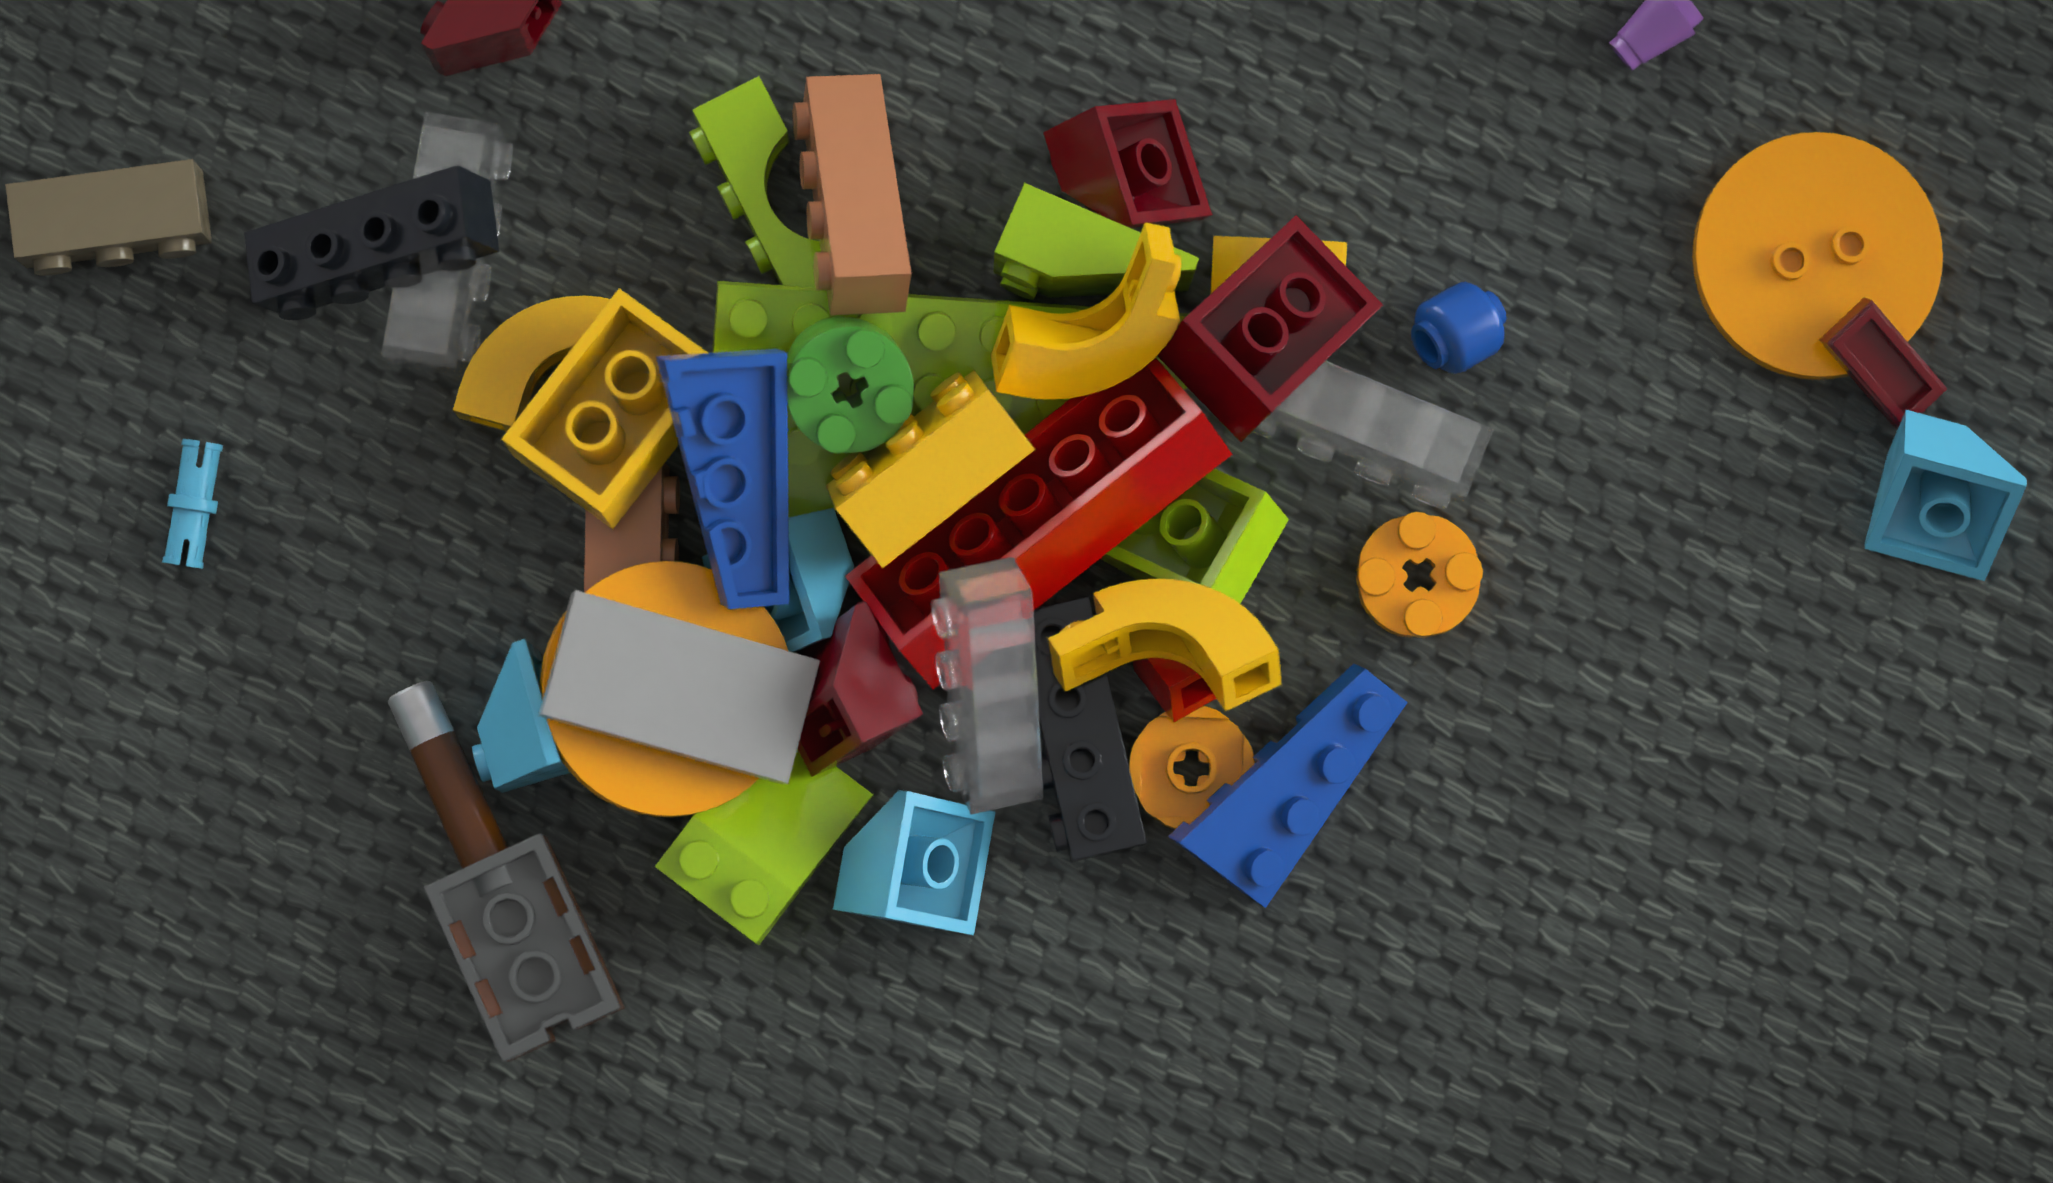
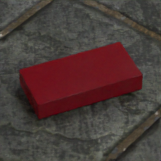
(1882, 362)

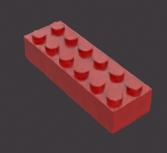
(1089, 484)

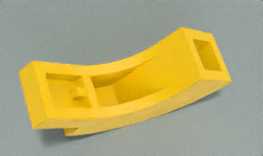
(1099, 346)
(518, 355)
(1172, 623)

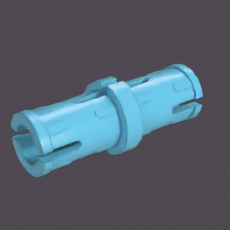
(192, 503)

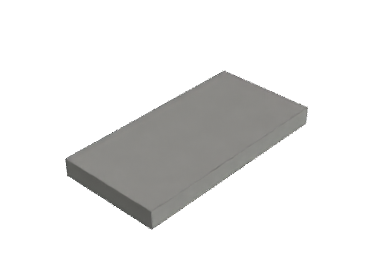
(679, 687)

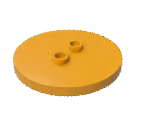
(1804, 238)
(638, 775)

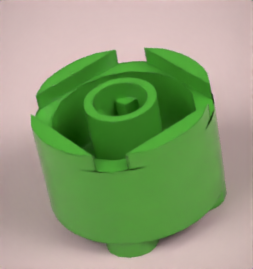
(881, 397)

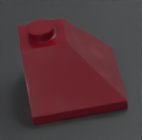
(1129, 163)

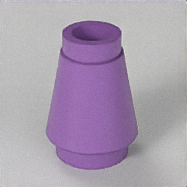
(1655, 29)

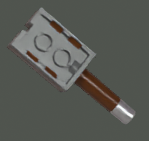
(506, 907)

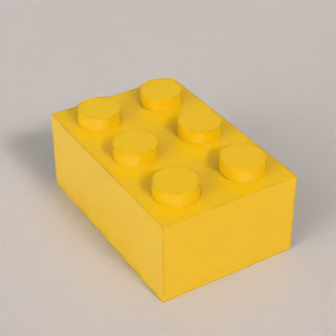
(604, 413)
(927, 467)

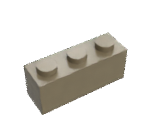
(108, 216)

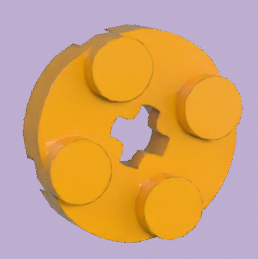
(1383, 579)
(1165, 742)

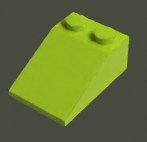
(1067, 249)
(1206, 536)
(763, 845)

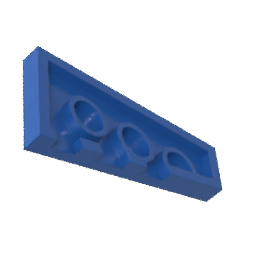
(735, 455)
(1278, 806)

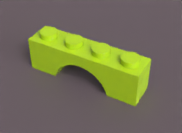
(745, 140)

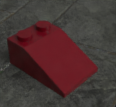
(1268, 328)

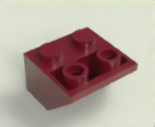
(483, 32)
(856, 693)

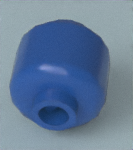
(1458, 328)

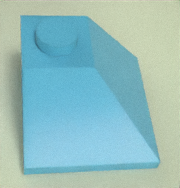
(1943, 498)
(816, 579)
(515, 740)
(917, 864)

